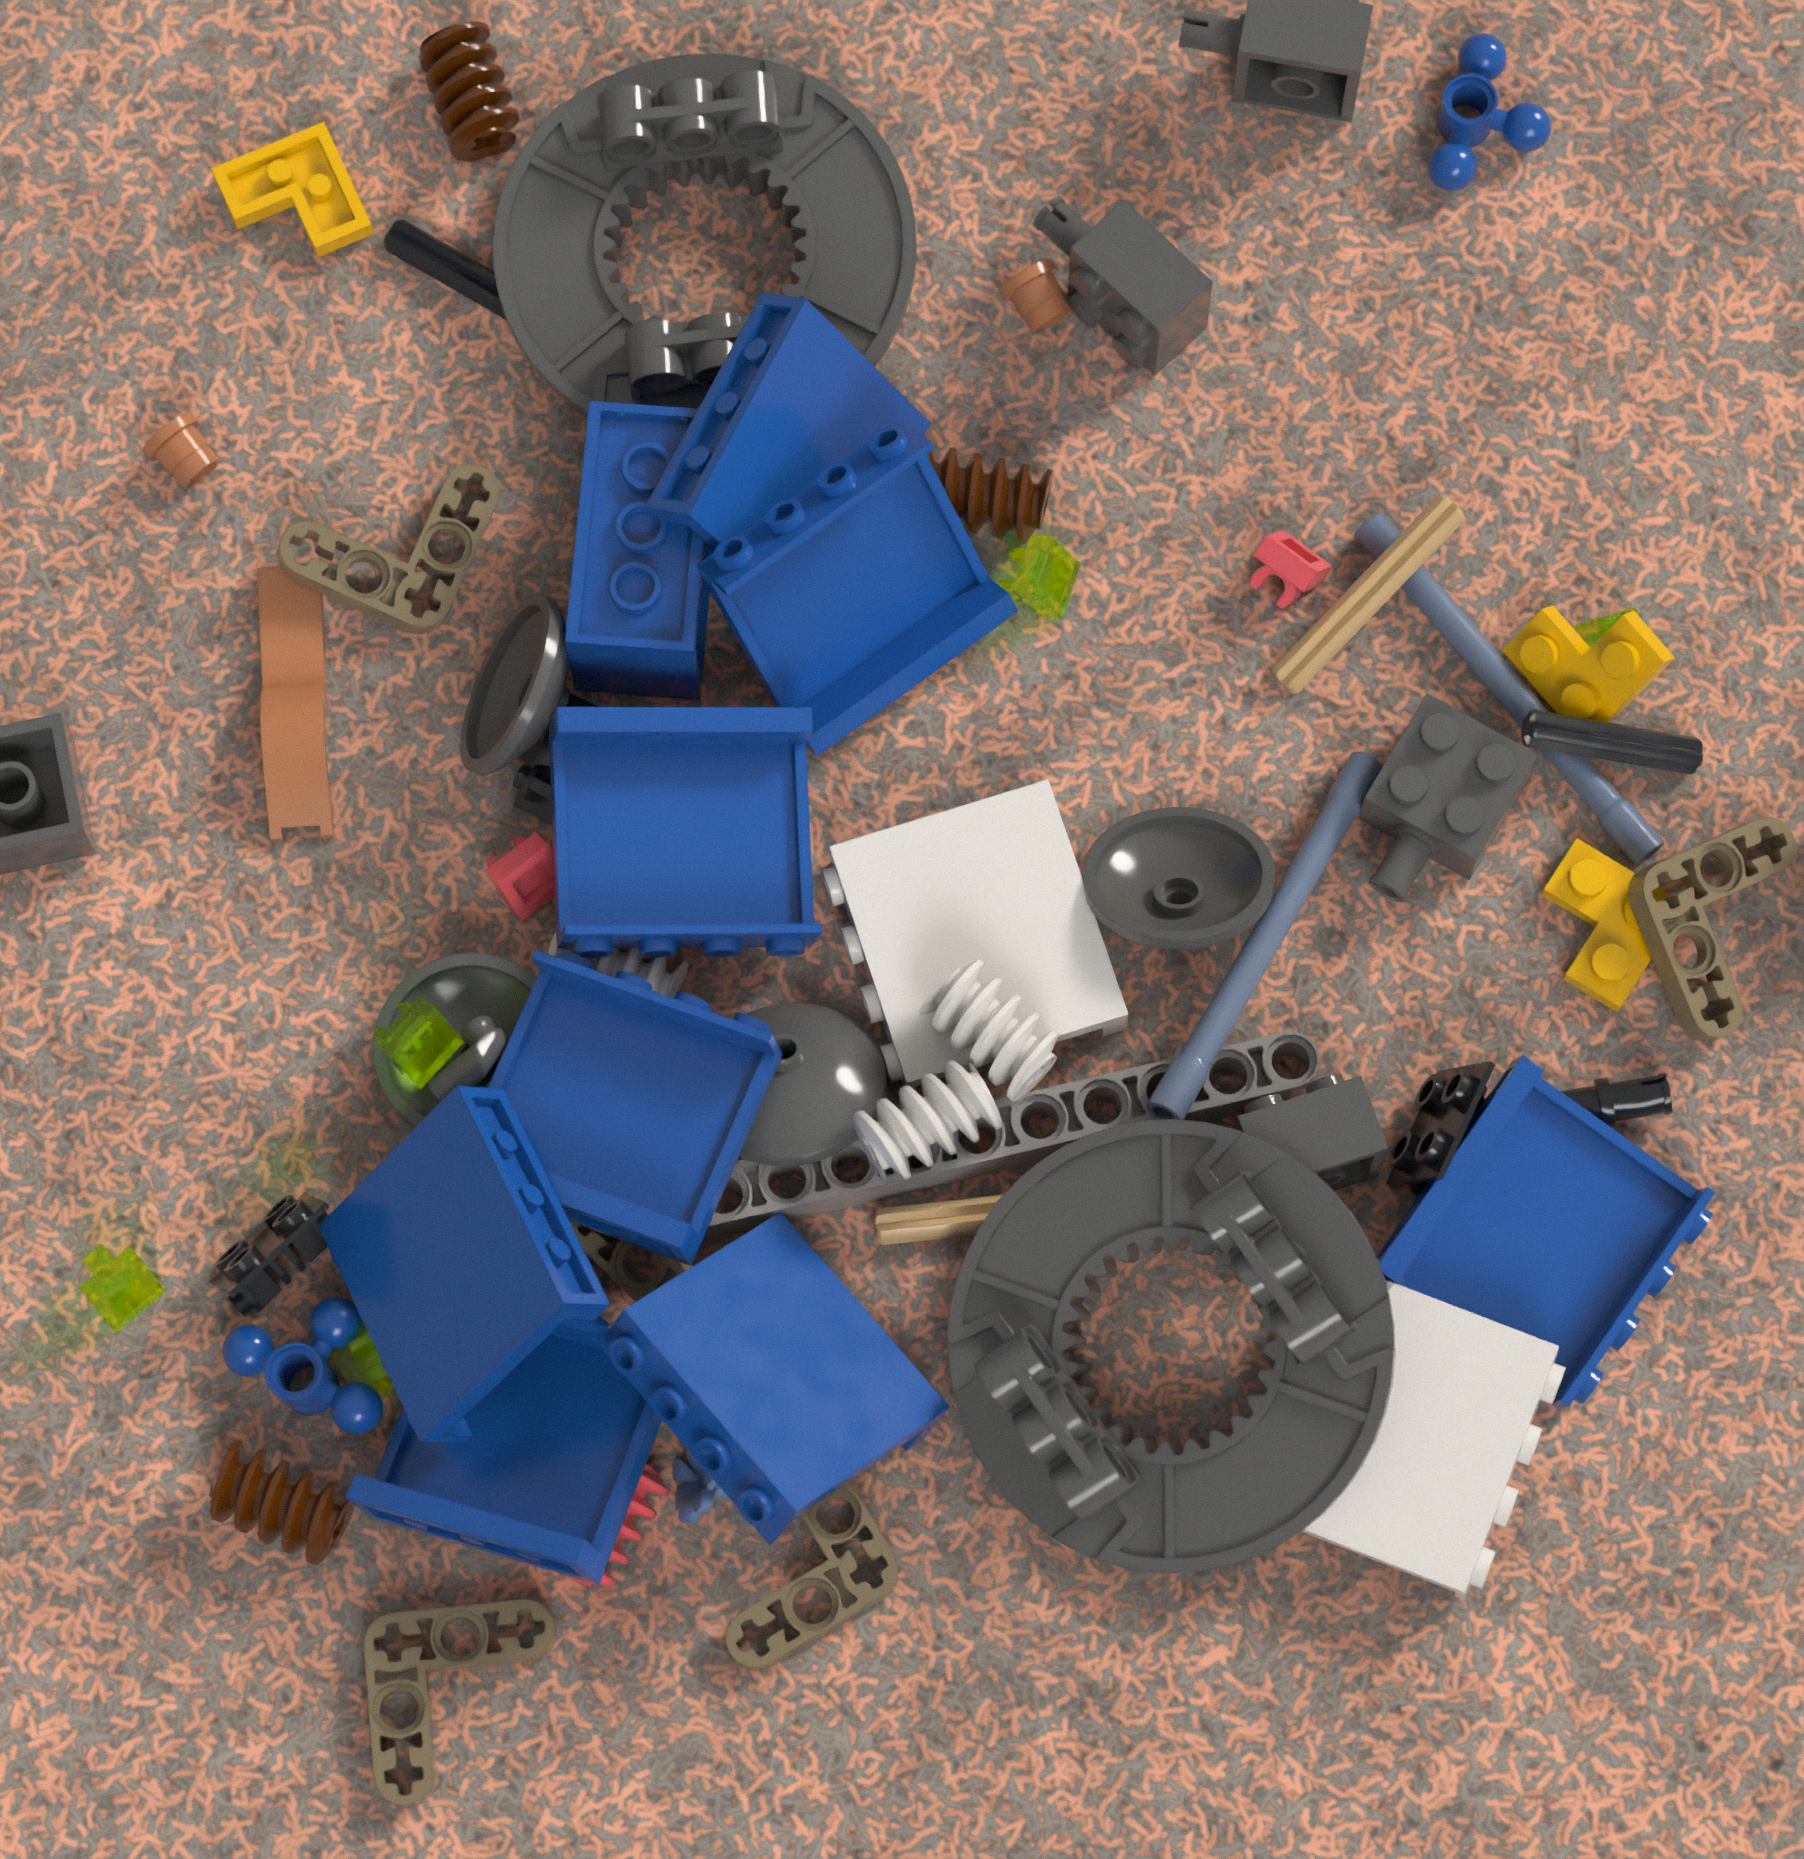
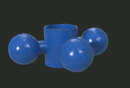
(1523, 126)
(334, 1324)

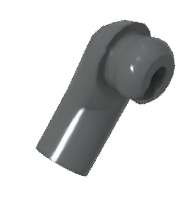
(472, 1066)

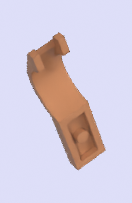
(293, 705)

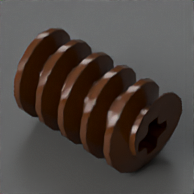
(468, 91)
(994, 494)
(278, 1505)

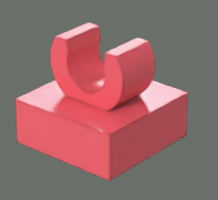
(1290, 561)
(524, 875)

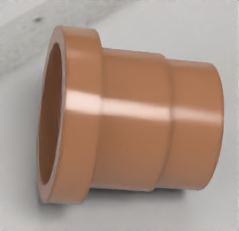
(1037, 296)
(182, 450)

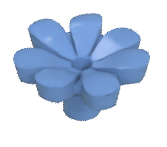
(696, 1491)

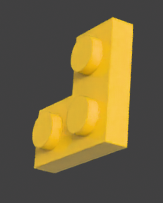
(299, 173)
(1587, 680)
(1615, 952)

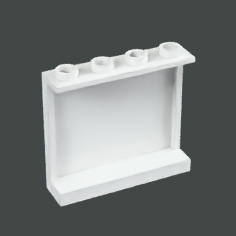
(967, 888)
(1446, 1443)

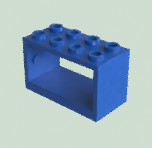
(634, 579)

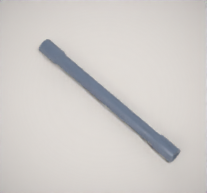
(1614, 812)
(1189, 1069)

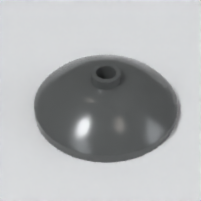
(517, 687)
(1179, 878)
(460, 990)
(818, 1089)

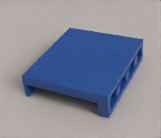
(774, 420)
(856, 586)
(681, 830)
(634, 1100)
(1547, 1226)
(459, 1259)
(772, 1374)
(545, 1463)

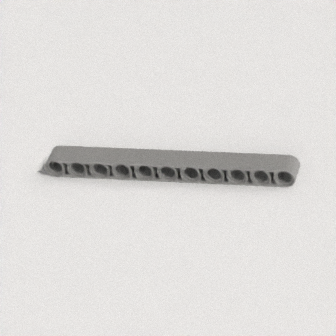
(1012, 1146)

